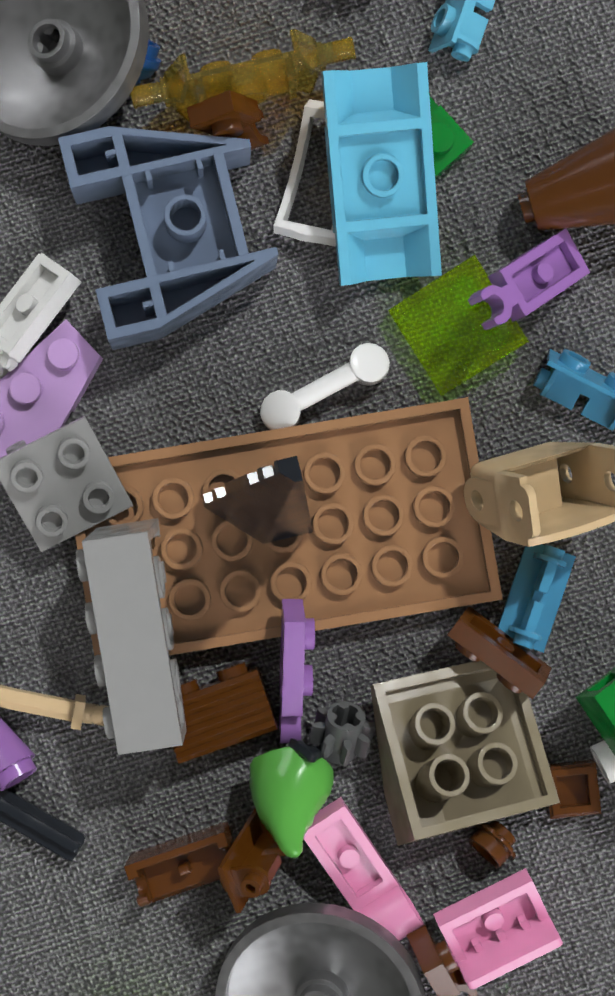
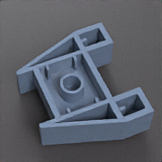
(181, 220)

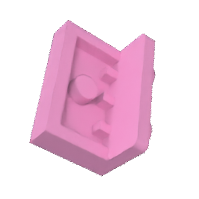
(498, 929)

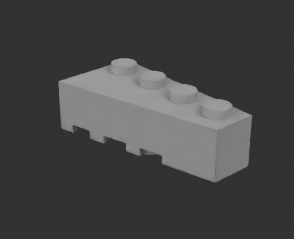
(132, 637)

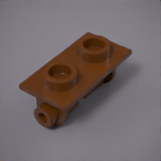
(250, 863)

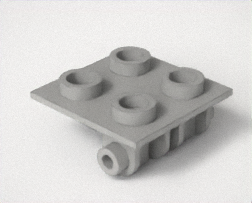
(62, 483)

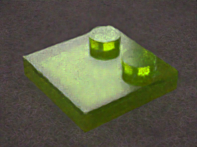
(448, 330)

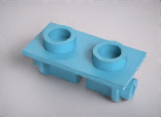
(460, 27)

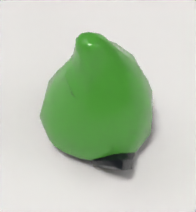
(289, 792)

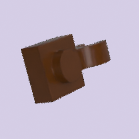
(228, 116)
(438, 964)

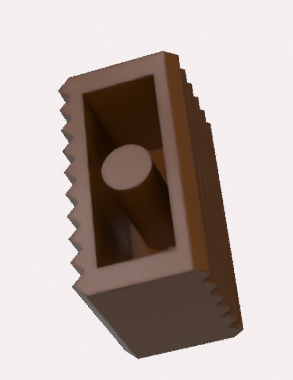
(225, 711)

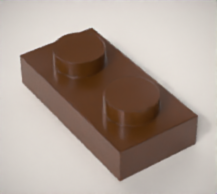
(514, 664)

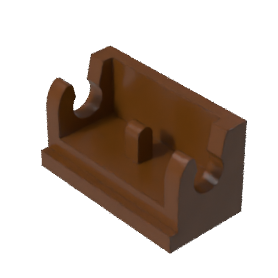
(179, 863)

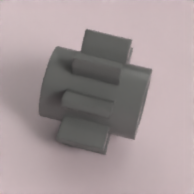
(342, 732)

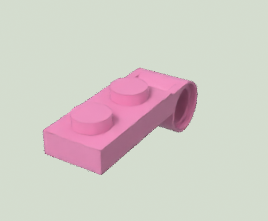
(360, 870)

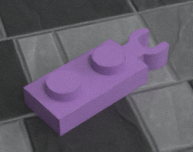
(532, 279)
(295, 677)

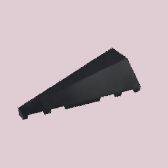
(265, 504)

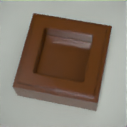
(576, 789)

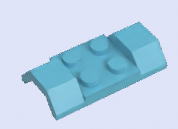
(381, 173)

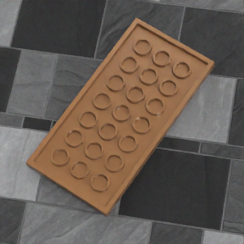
(382, 517)

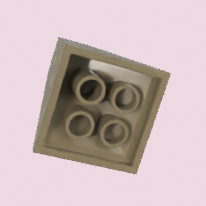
(457, 751)

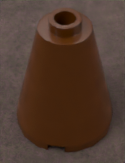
(575, 189)

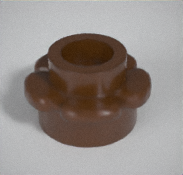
(493, 843)

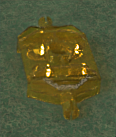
(263, 76)

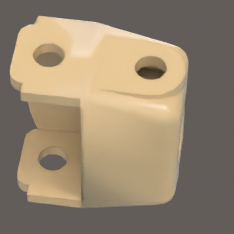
(533, 498)

